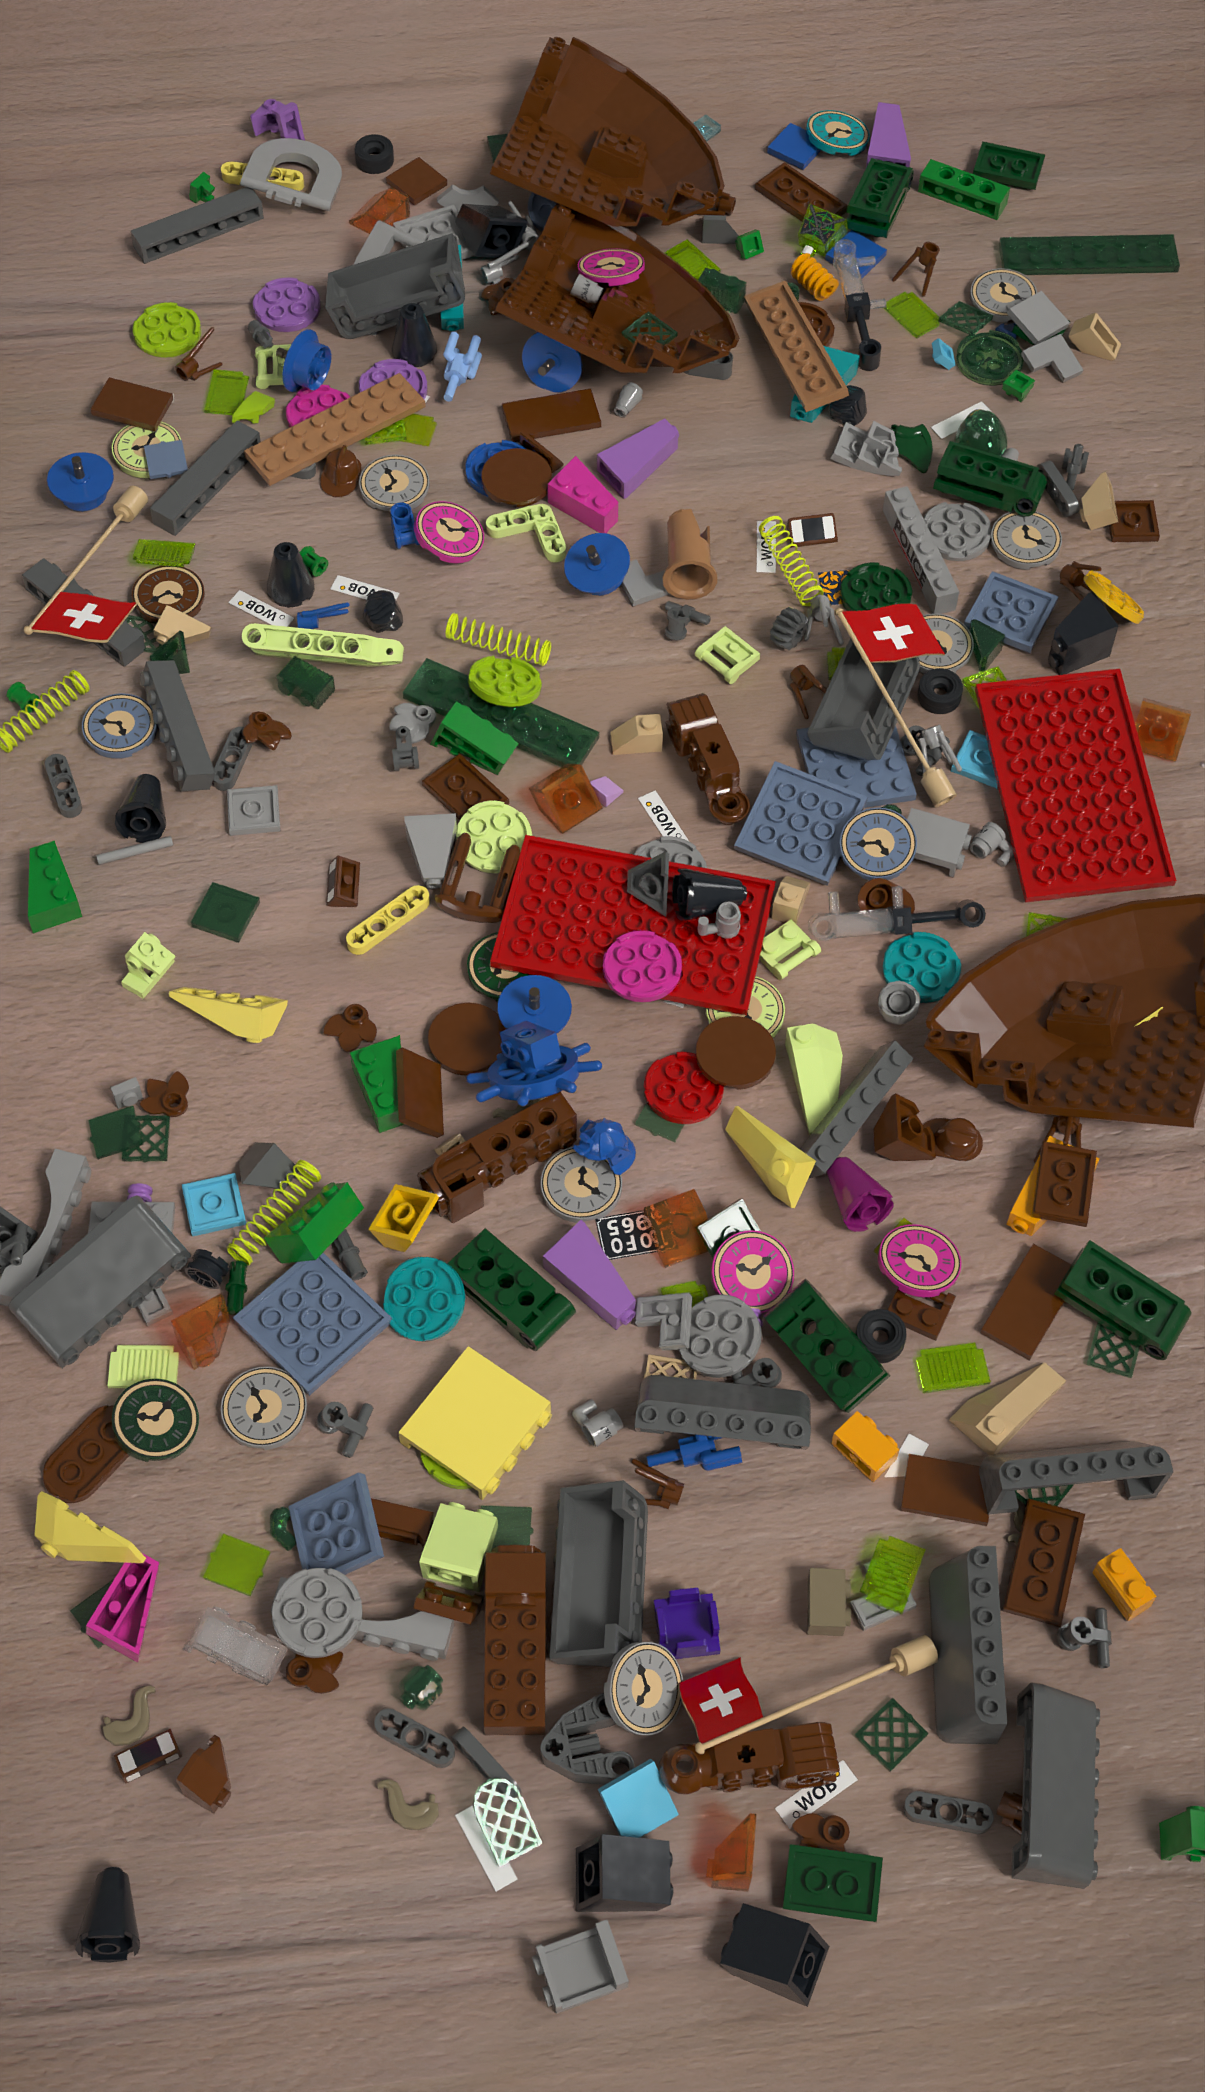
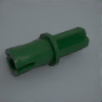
(236, 1287)

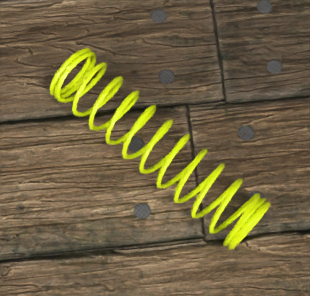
(768, 533)
(544, 652)
(6, 737)
(247, 1258)

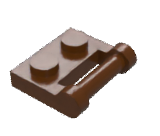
(921, 1316)
(448, 1603)

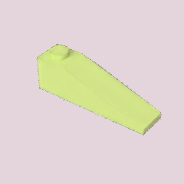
(816, 1069)

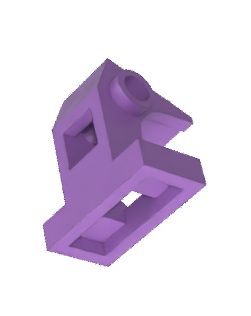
(278, 118)

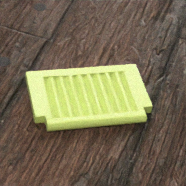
(142, 1362)

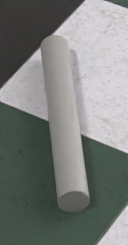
(134, 850)

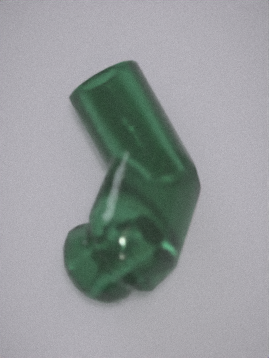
(278, 1523)

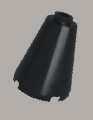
(413, 337)
(289, 577)
(142, 810)
(703, 893)
(109, 1920)

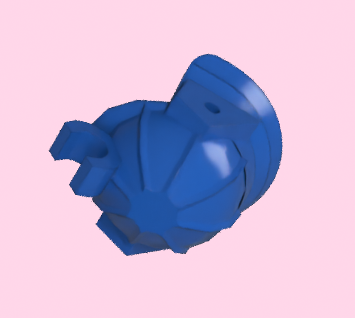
(606, 1140)

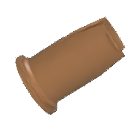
(689, 558)

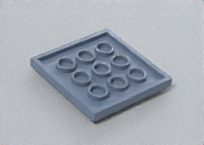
(881, 780)
(799, 822)
(312, 1321)

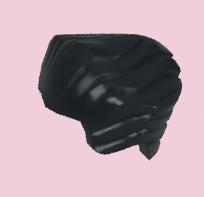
(851, 408)
(382, 611)

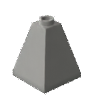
(432, 845)

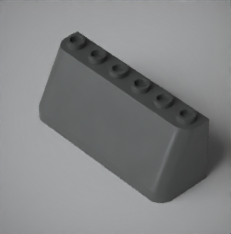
(374, 291)
(853, 709)
(99, 1280)
(724, 1411)
(1140, 1465)
(598, 1573)
(969, 1648)
(1057, 1788)

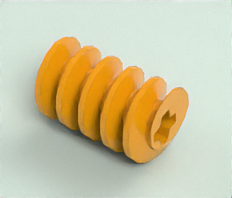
(814, 277)

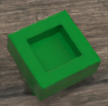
(201, 189)
(749, 244)
(1018, 385)

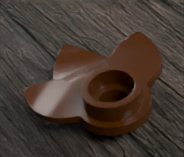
(495, 292)
(266, 730)
(351, 1031)
(165, 1094)
(318, 1674)
(815, 1831)

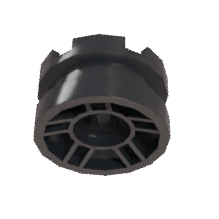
(207, 1269)

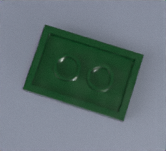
(1009, 165)
(832, 1883)

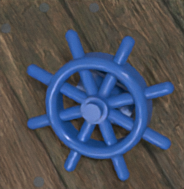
(532, 1066)

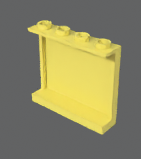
(477, 1421)

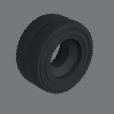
(374, 163)
(943, 679)
(887, 1322)

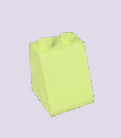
(458, 1546)

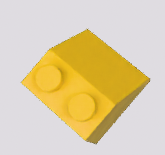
(402, 1217)

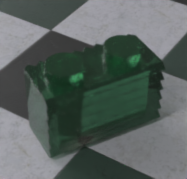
(725, 288)
(305, 682)

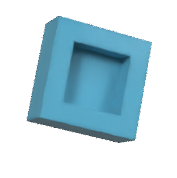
(943, 354)

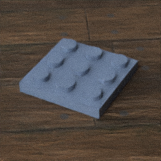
(1013, 610)
(337, 1527)

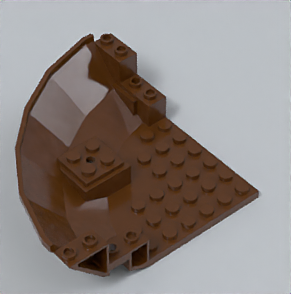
(606, 142)
(544, 303)
(1062, 1010)

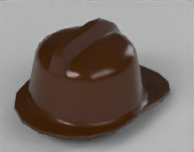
(340, 473)
(878, 895)
(955, 1138)

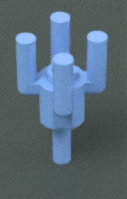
(460, 365)

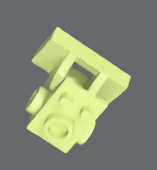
(146, 954)

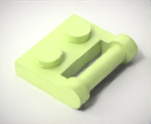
(263, 379)
(731, 648)
(782, 943)

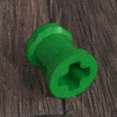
(314, 561)
(19, 694)

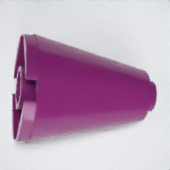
(858, 1195)

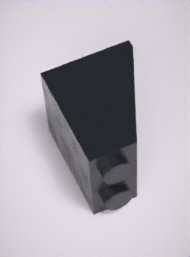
(490, 229)
(1083, 636)
(623, 1874)
(775, 1953)

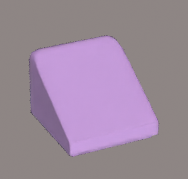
(606, 790)

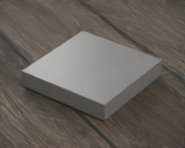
(1038, 318)
(253, 810)

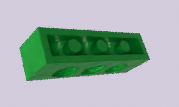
(963, 189)

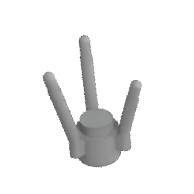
(530, 234)
(492, 271)
(821, 611)
(934, 738)

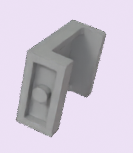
(940, 839)
(580, 1968)

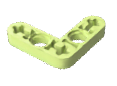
(536, 523)

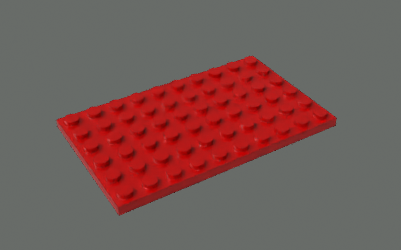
(1074, 785)
(575, 904)

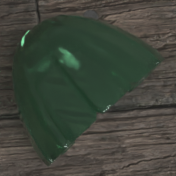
(983, 432)

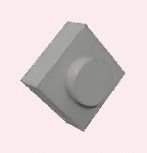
(127, 1093)

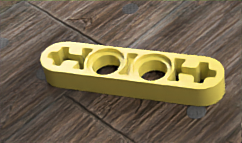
(293, 179)
(385, 917)

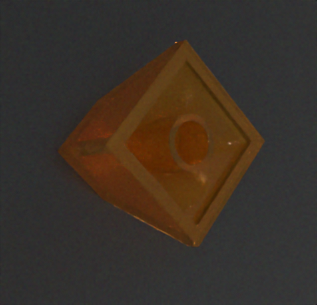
(733, 1858)

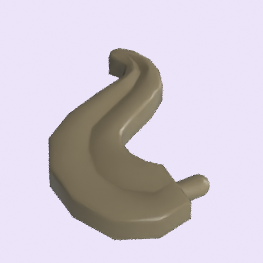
(133, 1729)
(409, 1817)

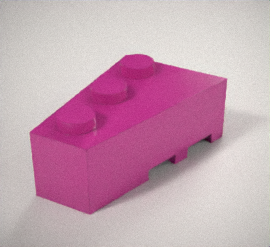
(583, 497)
(125, 1608)

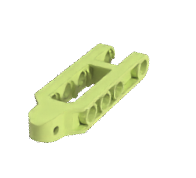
(289, 642)

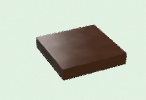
(417, 180)
(1135, 522)

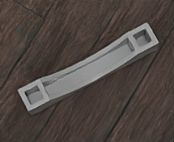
(66, 1178)
(417, 1633)

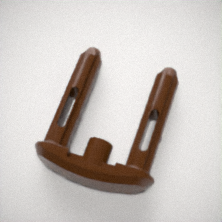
(470, 908)

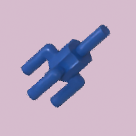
(696, 1451)

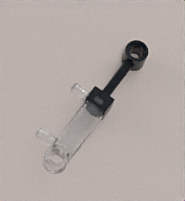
(857, 300)
(894, 919)

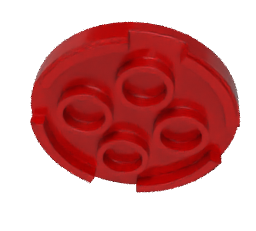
(680, 1090)

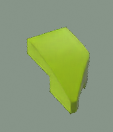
(253, 406)

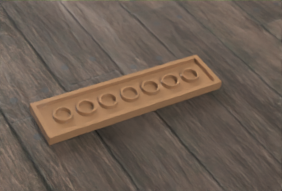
(796, 346)
(334, 427)

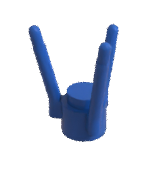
(310, 619)

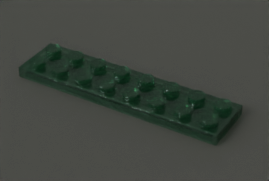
(1090, 254)
(530, 725)

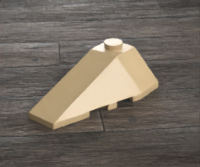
(1003, 1410)

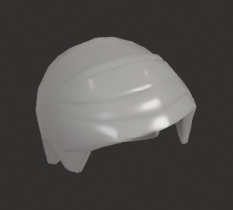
(898, 1002)

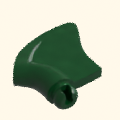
(914, 445)

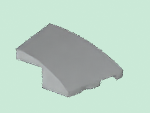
(869, 450)

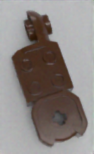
(697, 732)
(795, 1755)

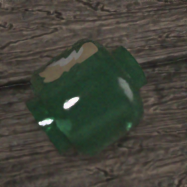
(420, 1687)

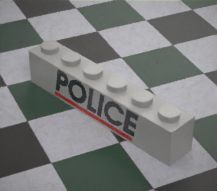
(920, 551)

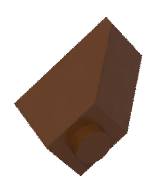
(901, 1134)
(207, 1777)

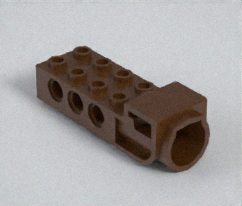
(497, 1154)
(515, 1641)

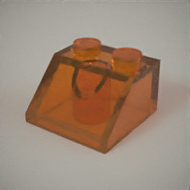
(385, 206)
(1161, 728)
(566, 797)
(673, 1225)
(202, 1331)

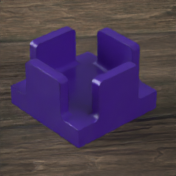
(688, 1623)

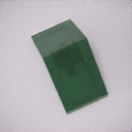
(987, 643)
(175, 650)

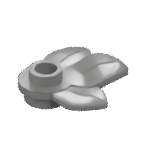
(410, 716)

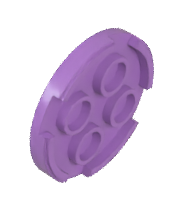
(286, 305)
(387, 368)

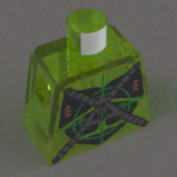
(820, 231)

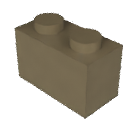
(827, 1602)

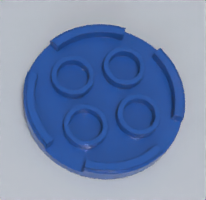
(478, 458)

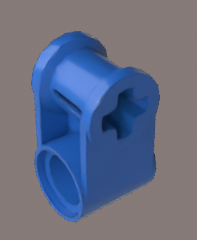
(403, 525)

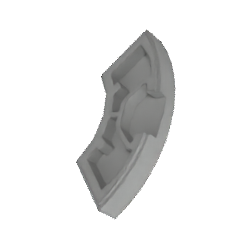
(458, 196)

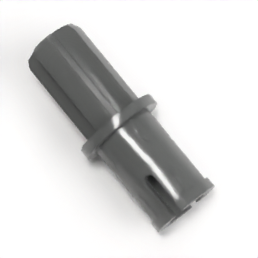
(260, 334)
(350, 1256)

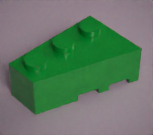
(474, 738)
(50, 890)
(377, 1077)
(315, 1224)
(1184, 1835)

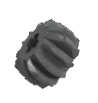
(788, 628)

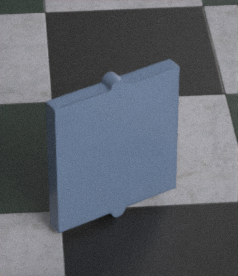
(165, 459)

